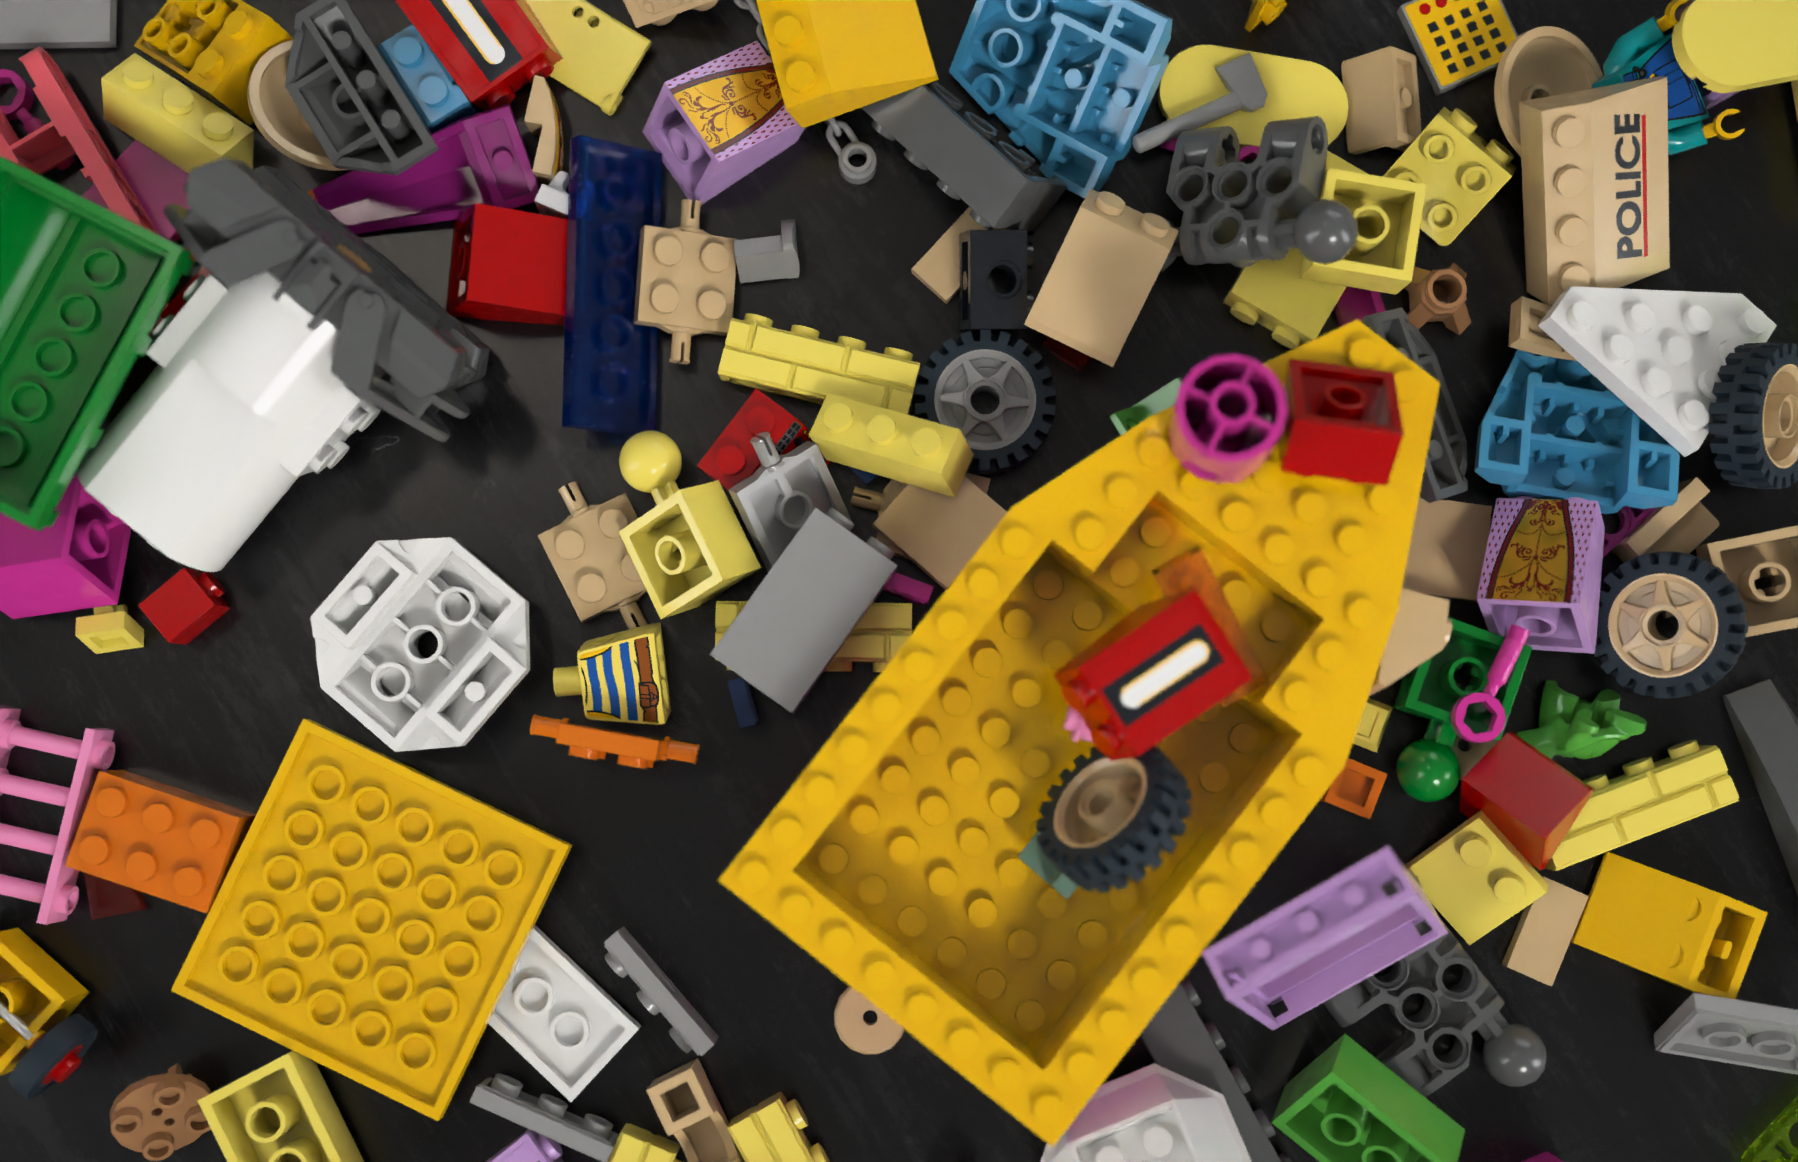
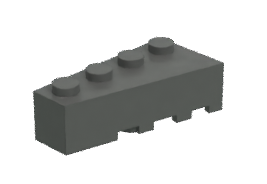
(966, 158)

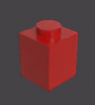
(185, 605)

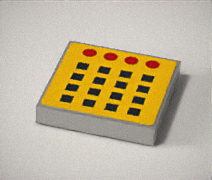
(1457, 38)

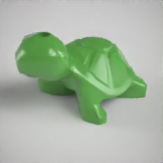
(1580, 727)

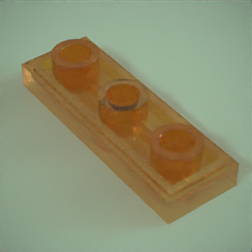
(1193, 571)

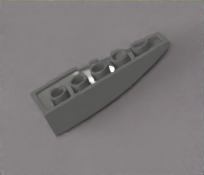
(1770, 746)

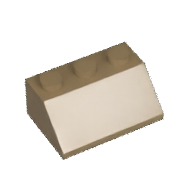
(1416, 635)

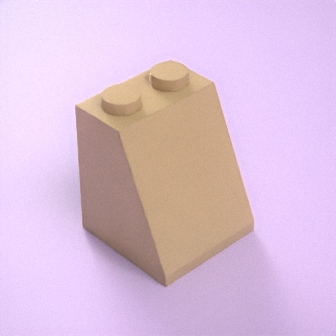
(1101, 276)

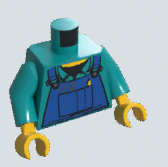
(1649, 54)

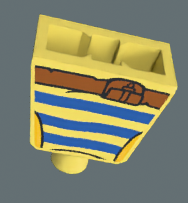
(620, 677)

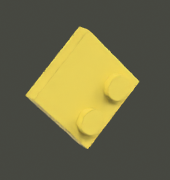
(1477, 878)

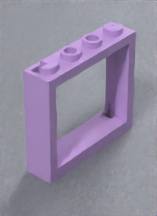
(1324, 940)

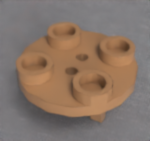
(160, 1114)

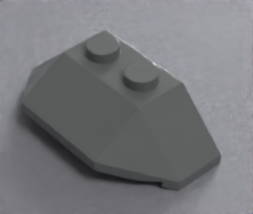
(352, 94)
(1447, 446)

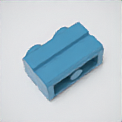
(425, 79)

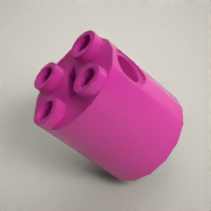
(1227, 418)

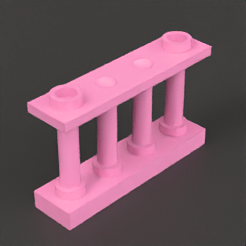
(94, 754)

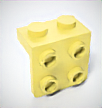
(1458, 171)

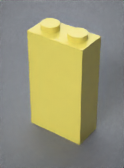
(1281, 300)

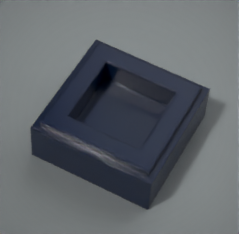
(744, 703)

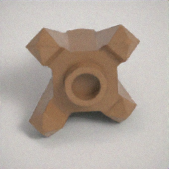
(1439, 297)

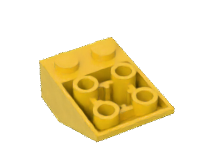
(212, 47)
(1669, 927)

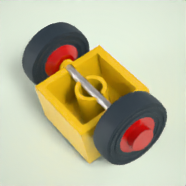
(34, 1007)

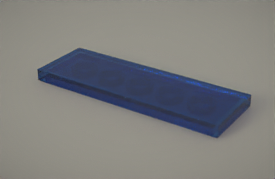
(606, 356)

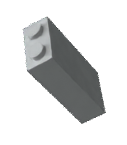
(806, 608)

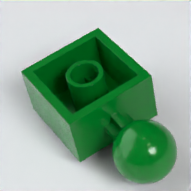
(1429, 766)

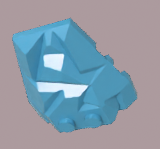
(1065, 78)
(1569, 436)

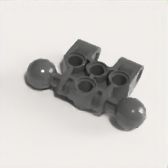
(1256, 208)
(1510, 1051)

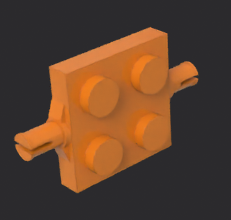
(594, 742)

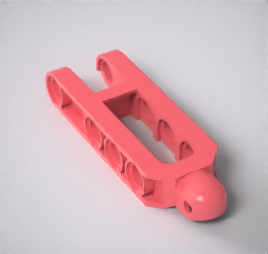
(65, 136)

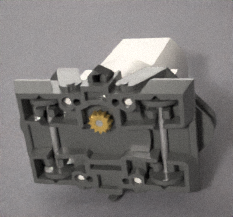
(269, 366)

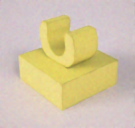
(109, 630)

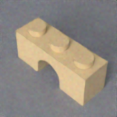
(693, 1114)

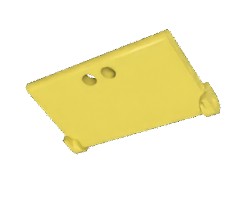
(595, 49)

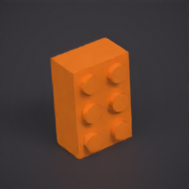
(158, 839)

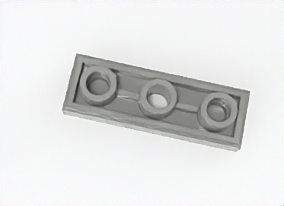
(659, 993)
(546, 1116)

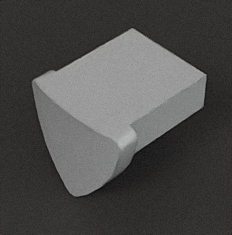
(768, 256)

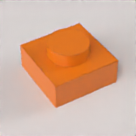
(1356, 789)

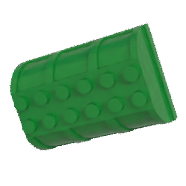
(72, 322)

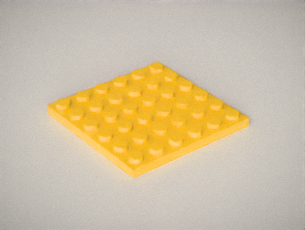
(372, 918)

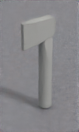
(1245, 94)

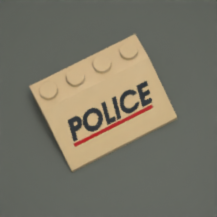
(1595, 187)

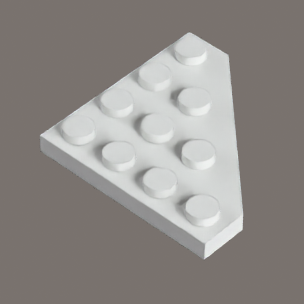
(1657, 349)

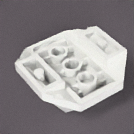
(372, 633)
(1151, 1119)

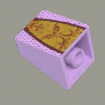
(721, 122)
(1544, 571)

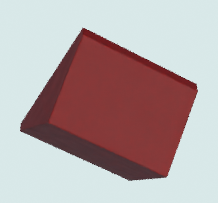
(1524, 797)

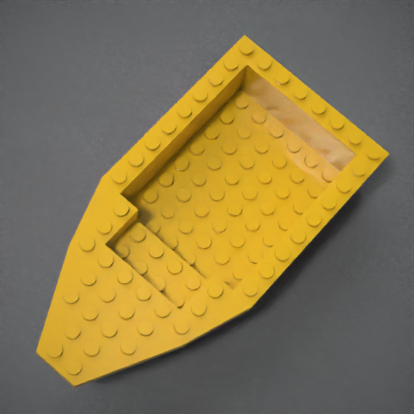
(914, 813)

